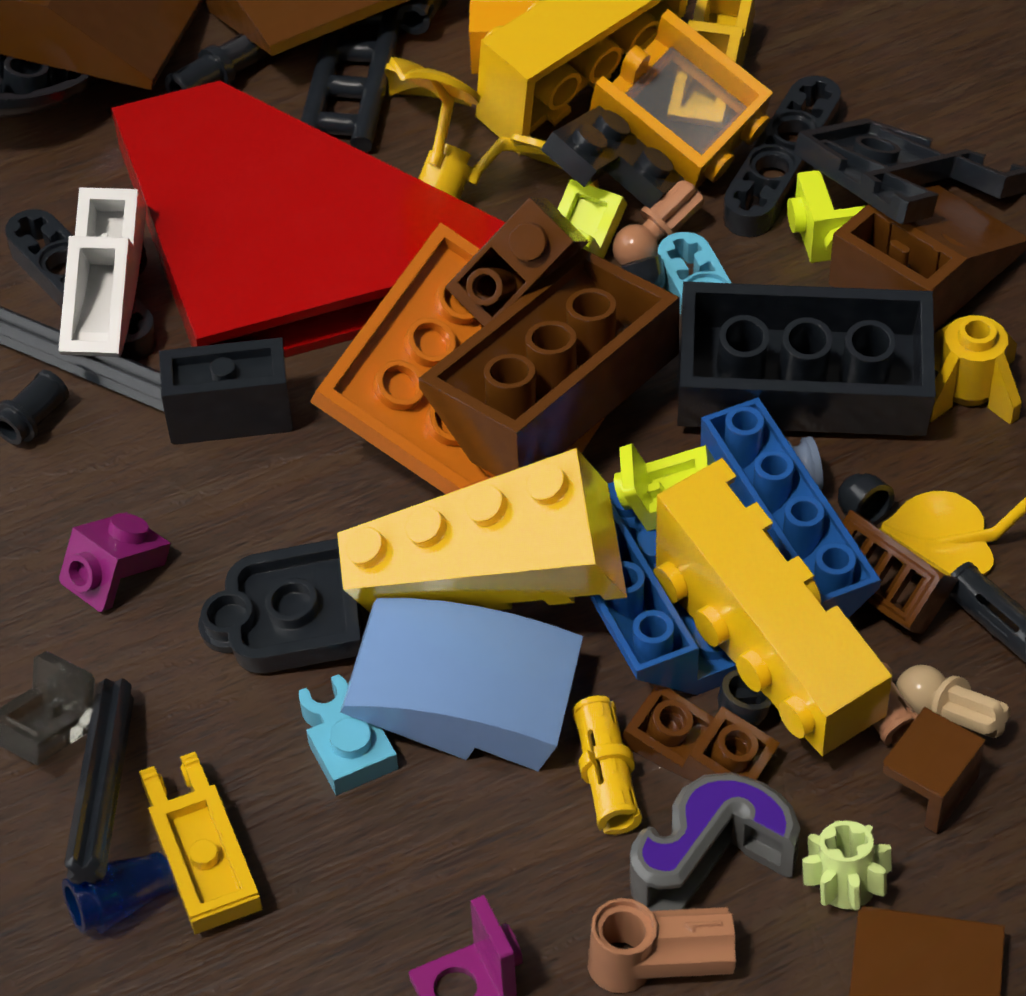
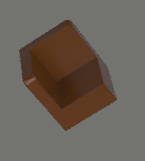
(937, 762)

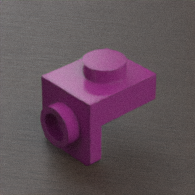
(105, 553)

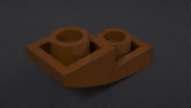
(694, 742)

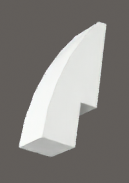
(102, 271)

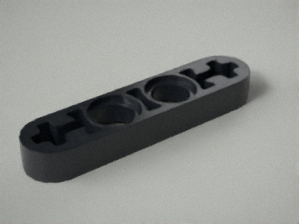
(778, 153)
(22, 236)

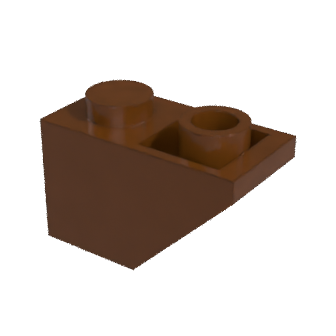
(516, 259)

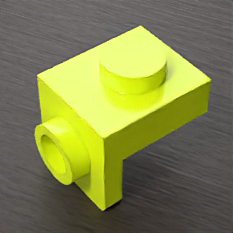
(593, 213)
(815, 216)
(641, 481)

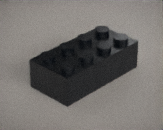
(809, 355)

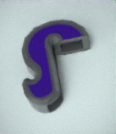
(704, 823)

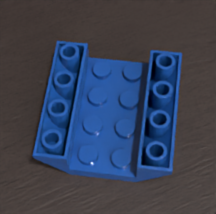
(660, 635)

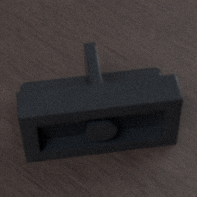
(225, 391)

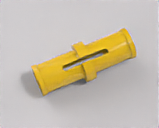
(606, 765)

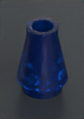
(122, 891)

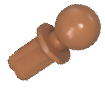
(661, 220)

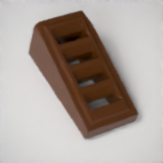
(930, 591)

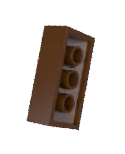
(553, 363)

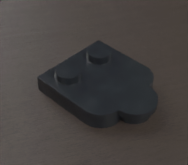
(284, 610)

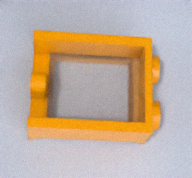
(686, 100)

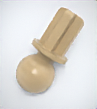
(952, 699)

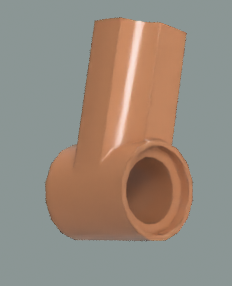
(663, 943)

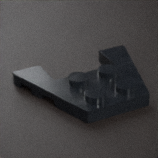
(894, 166)

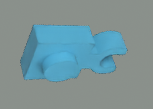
(344, 746)

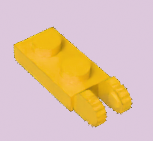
(201, 848)

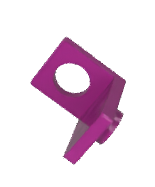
(487, 961)

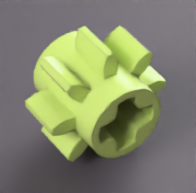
(847, 865)

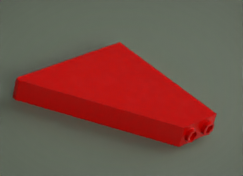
(274, 219)

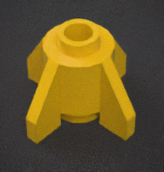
(975, 367)

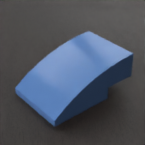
(464, 678)

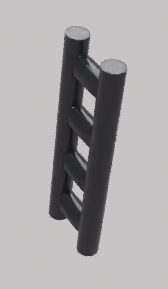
(368, 89)

